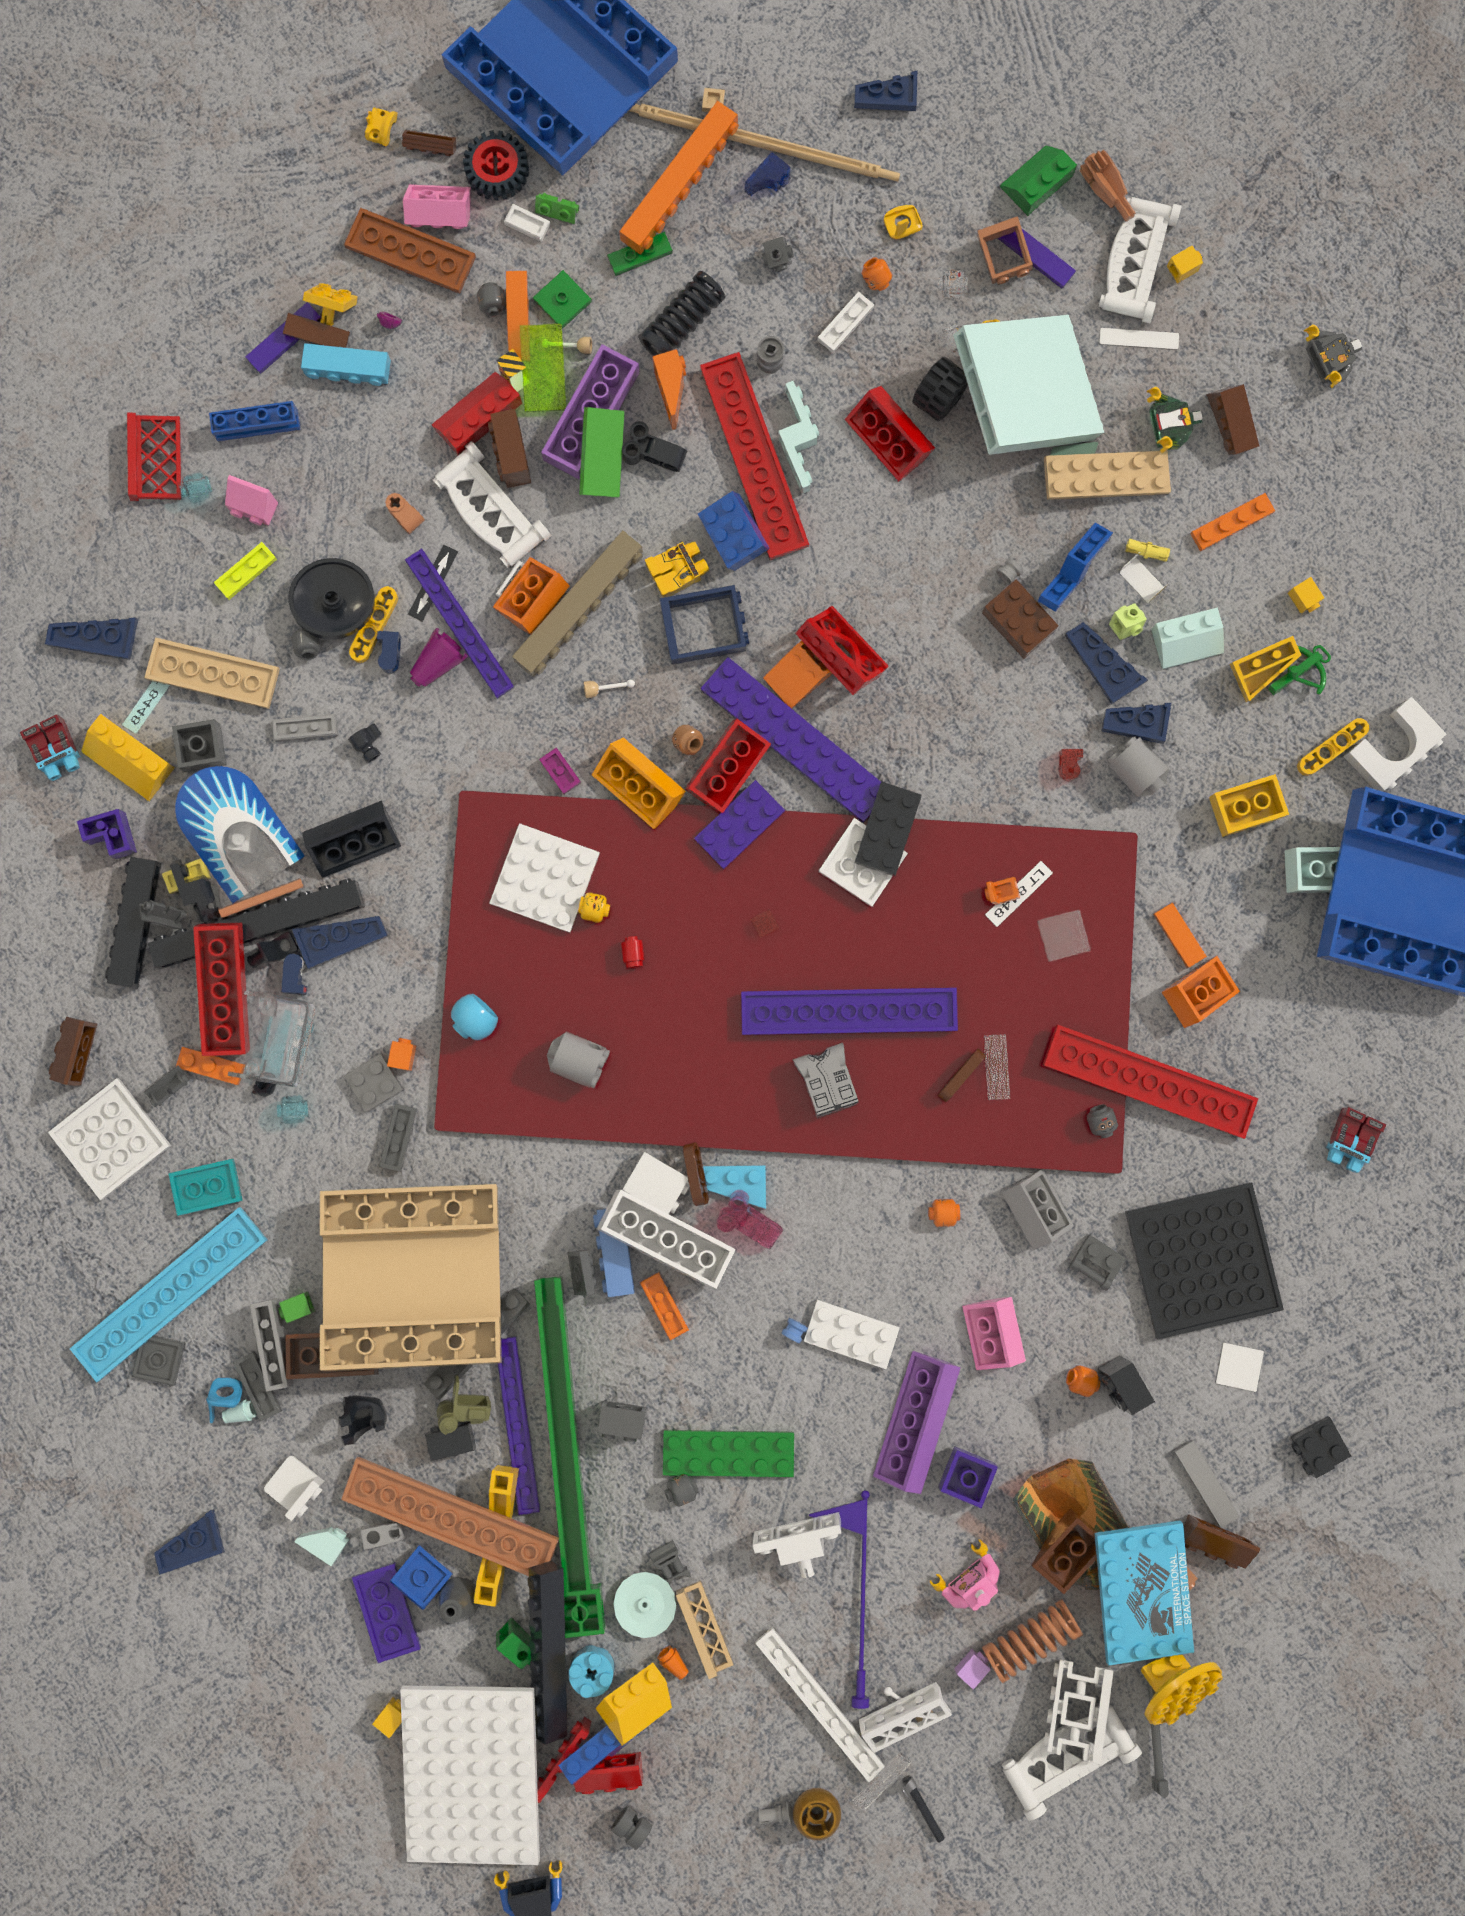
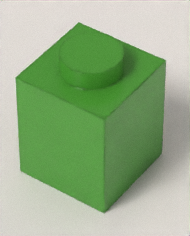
(296, 1307)

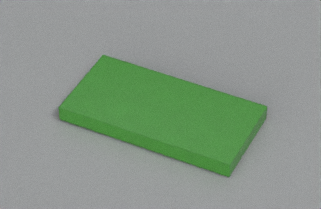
(601, 452)

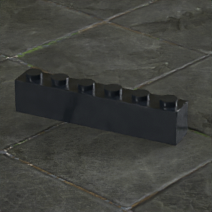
(132, 932)

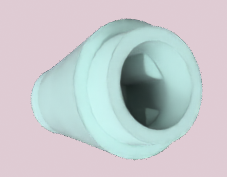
(242, 1412)

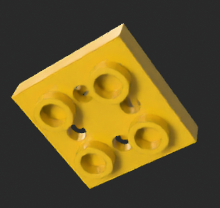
(330, 301)

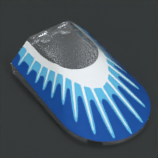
(234, 830)

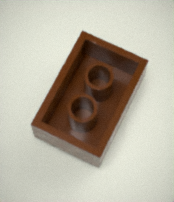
(509, 448)
(1019, 619)

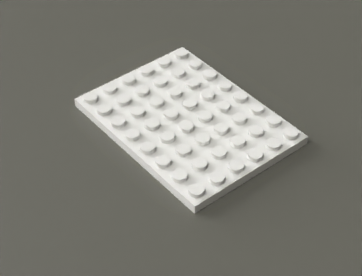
(470, 1774)

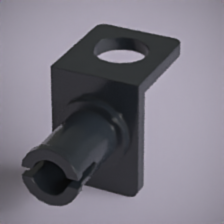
(271, 951)

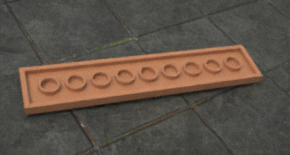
(447, 1517)

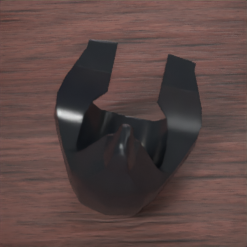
(361, 1415)

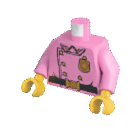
(974, 1585)

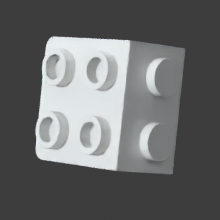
(294, 1487)

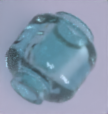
(195, 487)
(292, 1109)

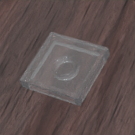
(1063, 935)

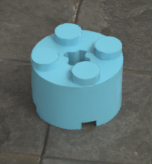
(587, 1683)

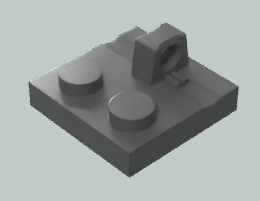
(581, 1272)

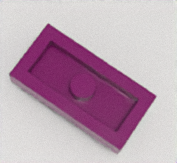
(560, 771)

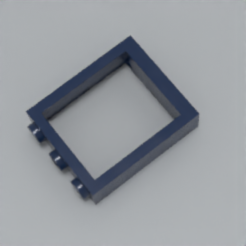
(700, 597)

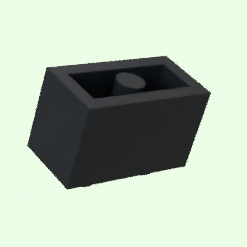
(451, 1444)

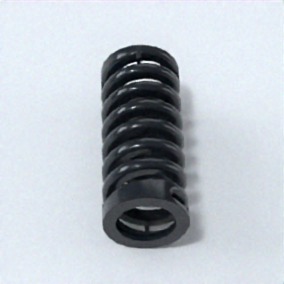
(649, 336)

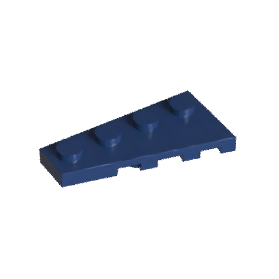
(104, 638)
(1108, 669)

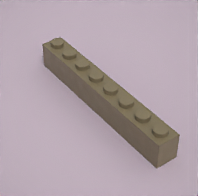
(578, 603)

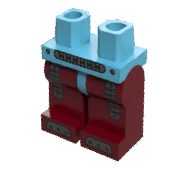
(52, 746)
(1354, 1138)

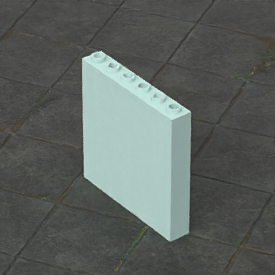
(1028, 383)

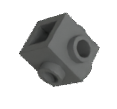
(772, 248)

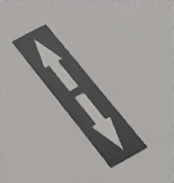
(442, 565)

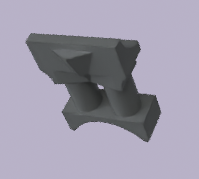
(663, 1557)

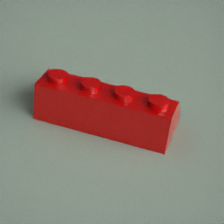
(470, 416)
(889, 433)
(727, 766)

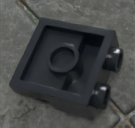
(1320, 1447)

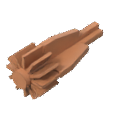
(1107, 182)

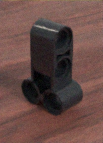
(653, 449)

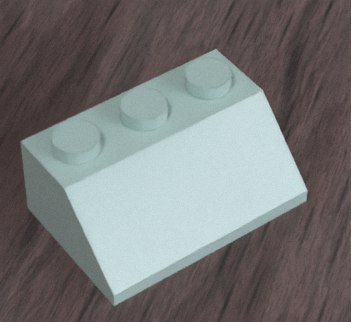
(1189, 638)

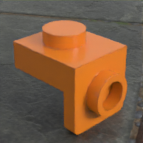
(1002, 891)

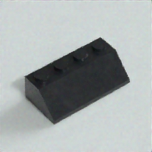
(351, 839)

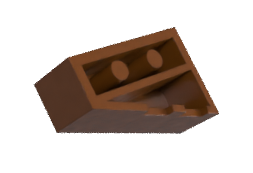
(1234, 419)

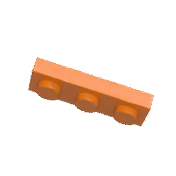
(209, 1065)

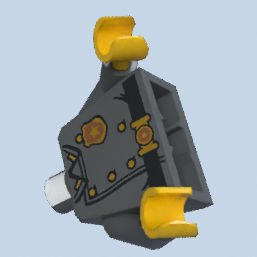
(1331, 354)

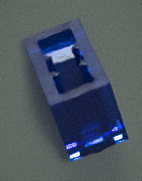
(770, 174)

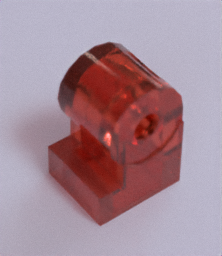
(1068, 763)

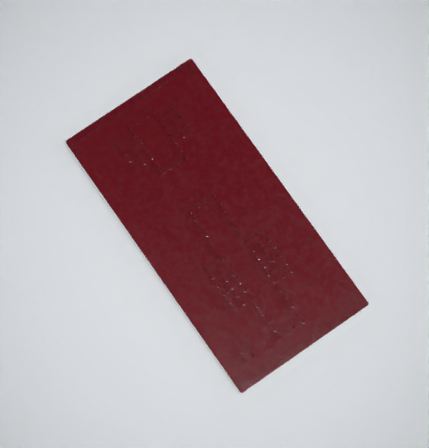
(676, 1022)

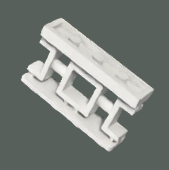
(1096, 1714)

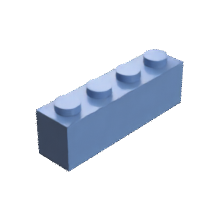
(615, 1262)

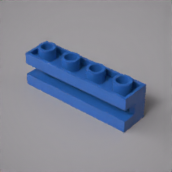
(254, 421)

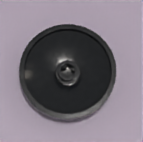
(331, 598)

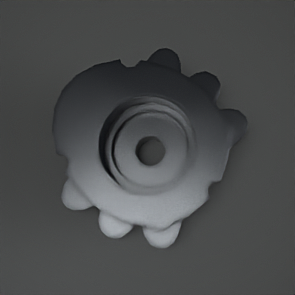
(263, 1089)

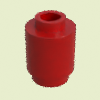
(632, 952)

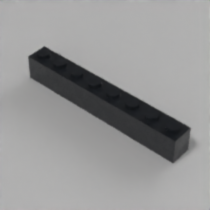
(548, 1650)

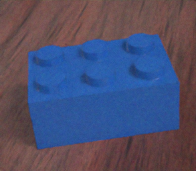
(733, 531)

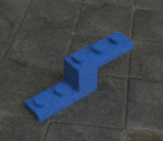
(1075, 567)
(591, 1754)

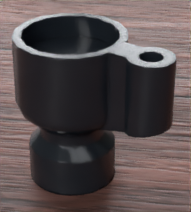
(363, 741)

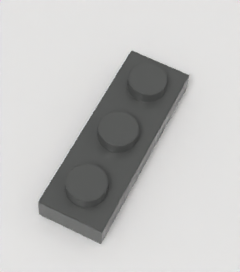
(398, 1137)
(253, 1381)

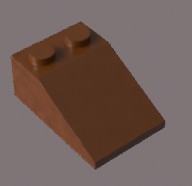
(1067, 1551)

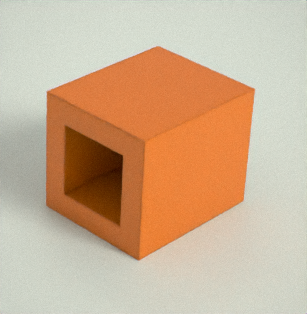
(402, 1054)

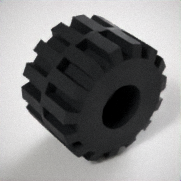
(940, 389)

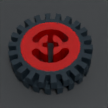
(511, 169)

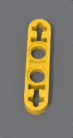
(373, 624)
(1333, 747)

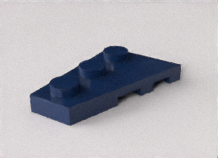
(892, 94)
(1145, 722)
(193, 1545)

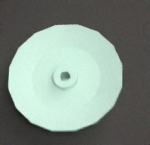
(644, 1604)

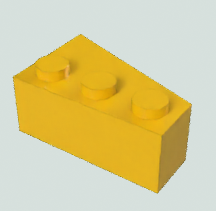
(1263, 666)

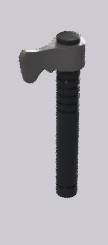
(910, 1787)

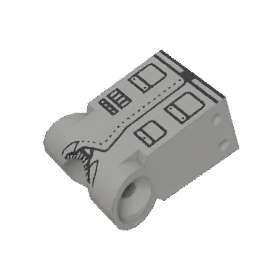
(827, 1080)

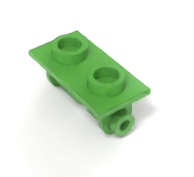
(549, 206)

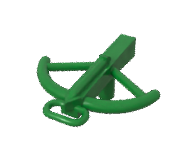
(1295, 672)

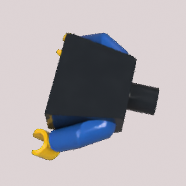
(531, 1896)

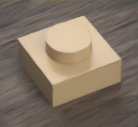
(710, 98)

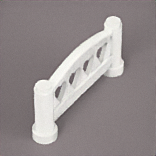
(1135, 301)
(466, 468)
(1034, 1791)

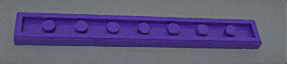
(459, 623)
(518, 1427)

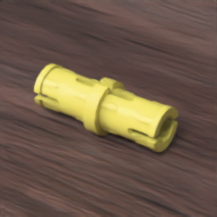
(1147, 550)

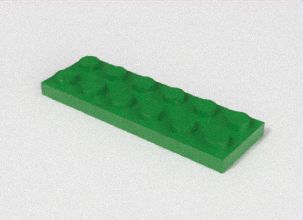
(728, 1453)

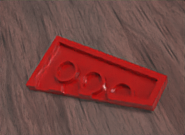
(579, 1732)

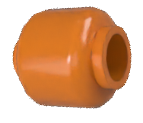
(1083, 1381)

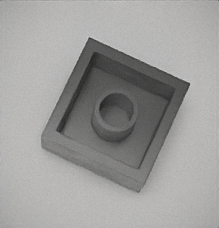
(199, 745)
(621, 1420)

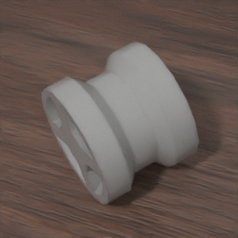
(1009, 571)

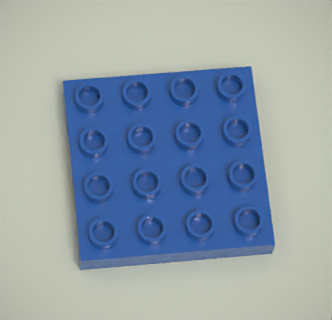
(561, 70)
(1399, 892)

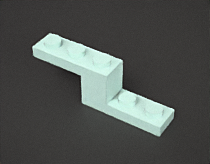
(798, 437)

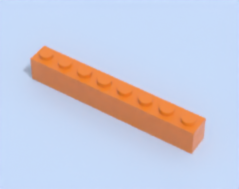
(679, 177)

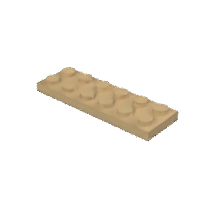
(1107, 475)
(212, 673)

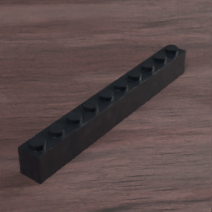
(266, 920)

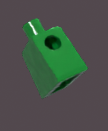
(514, 1643)

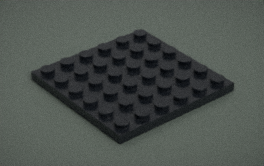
(1204, 1260)

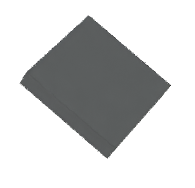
(159, 1360)

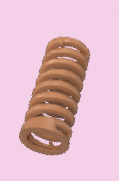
(1019, 1649)

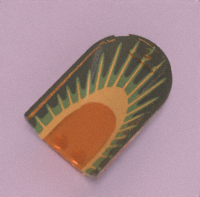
(1065, 1486)

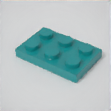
(205, 1187)

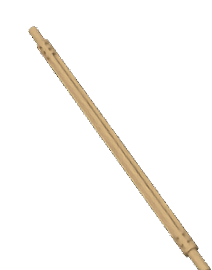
(771, 144)

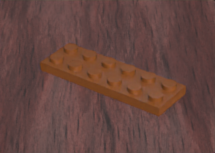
(410, 250)

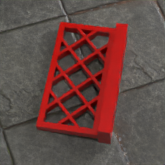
(135, 452)

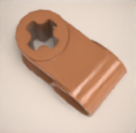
(406, 514)

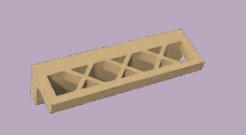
(695, 1630)

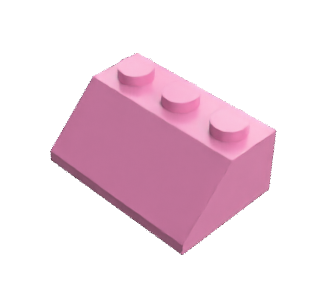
(437, 206)
(994, 1333)

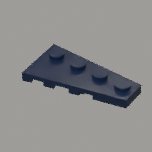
(330, 941)

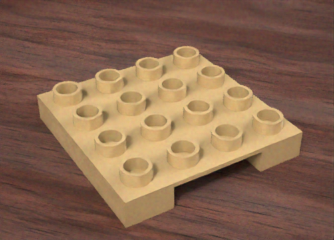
(410, 1277)

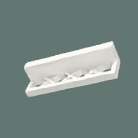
(900, 1714)

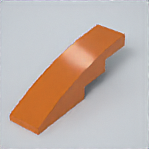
(517, 307)

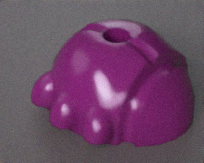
(388, 320)

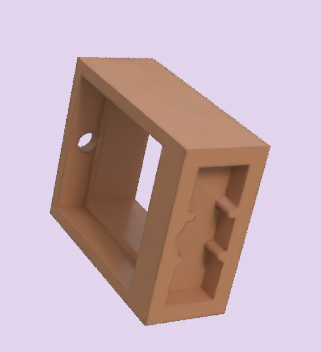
(999, 230)

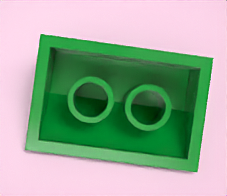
(1039, 178)

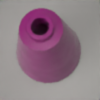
(436, 659)

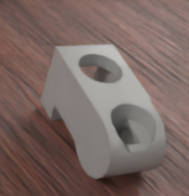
(381, 1534)

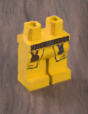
(675, 569)

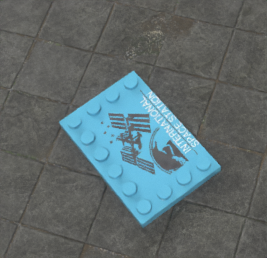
(1144, 1592)

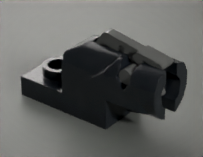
(197, 891)

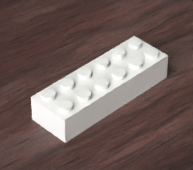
(666, 1239)

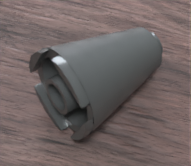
(456, 1600)

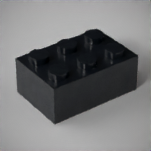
(1125, 1384)

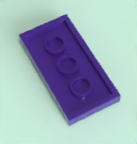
(739, 824)
(386, 1613)

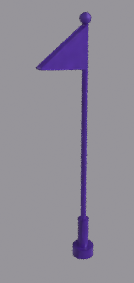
(854, 1518)

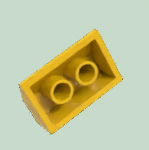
(636, 1704)

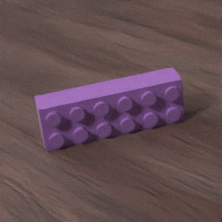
(602, 387)

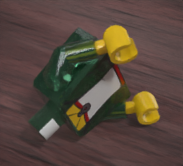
(1171, 420)

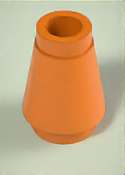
(671, 1661)

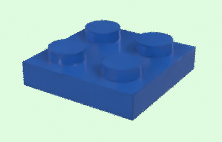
(420, 1577)

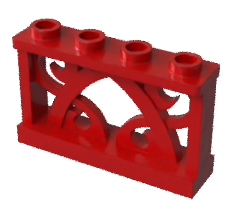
(820, 637)

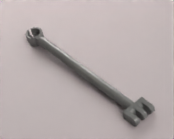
(1159, 1784)

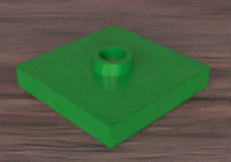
(562, 299)

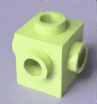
(1128, 621)

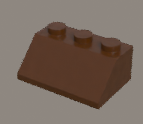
(72, 1051)
(1218, 1543)

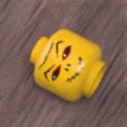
(593, 907)

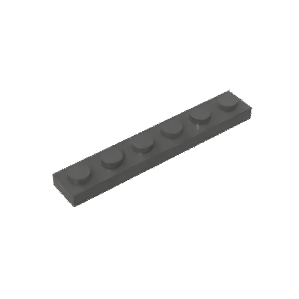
(443, 1378)

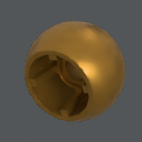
(817, 1798)

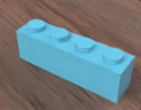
(345, 364)

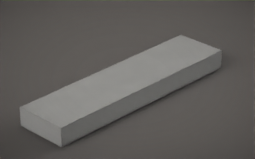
(1206, 1483)

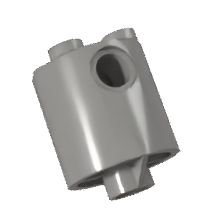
(1139, 768)
(577, 1059)

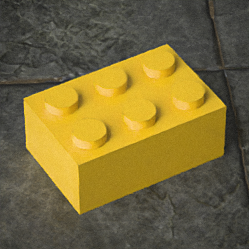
(1248, 805)

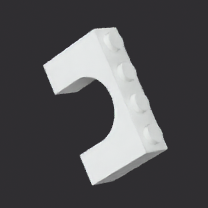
(1422, 736)

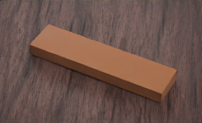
(260, 898)

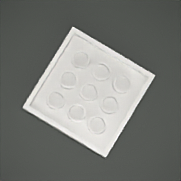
(544, 878)
(109, 1139)

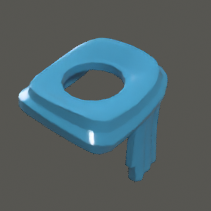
(230, 1401)

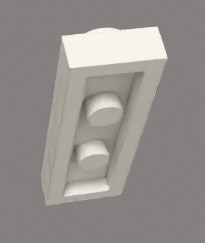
(845, 322)

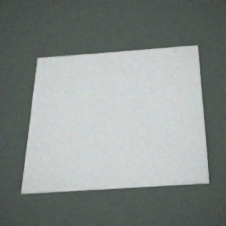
(1239, 1367)

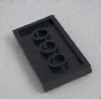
(888, 828)

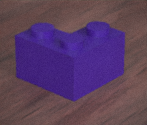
(111, 828)

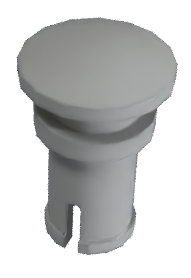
(776, 1815)

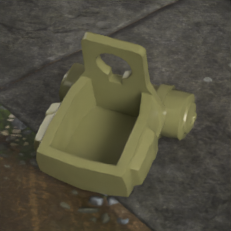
(462, 1408)

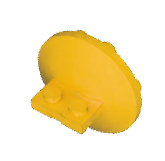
(1178, 1687)

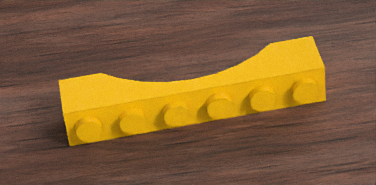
(501, 1500)

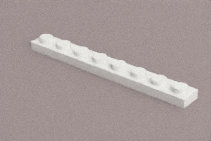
(820, 1704)

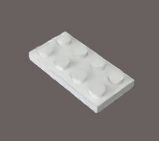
(851, 1334)

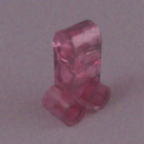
(749, 1221)

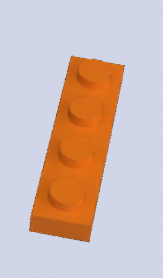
(1232, 522)

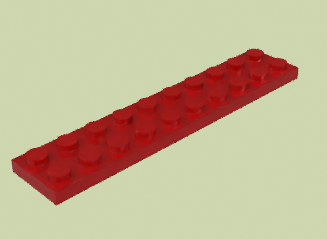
(754, 455)
(1150, 1081)

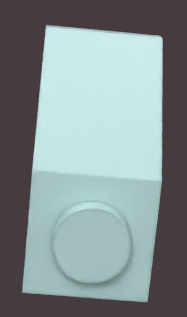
(324, 1543)

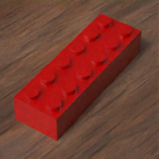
(221, 989)

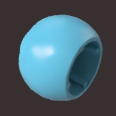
(473, 1017)

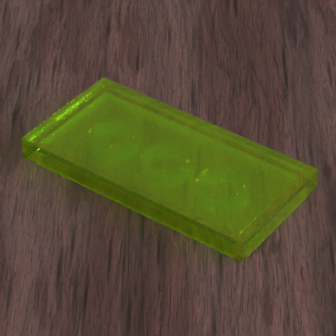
(544, 370)

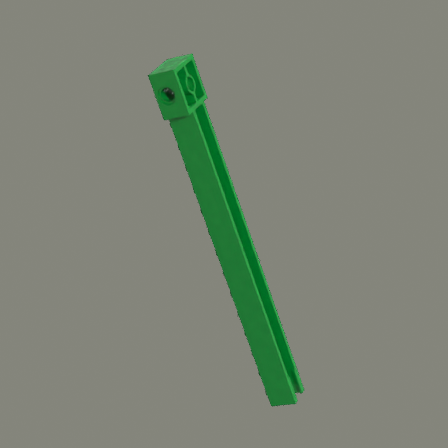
(581, 1598)

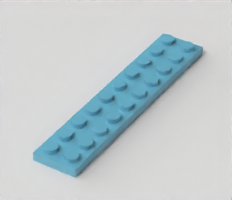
(168, 1294)

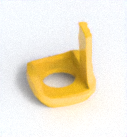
(901, 230)

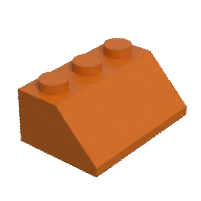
(531, 595)

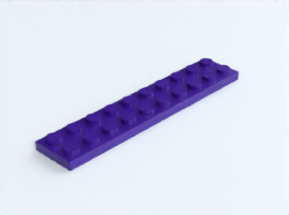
(793, 738)
(849, 1011)

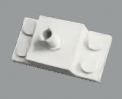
(798, 1540)

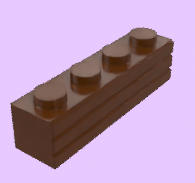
(429, 142)

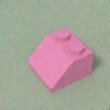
(249, 501)

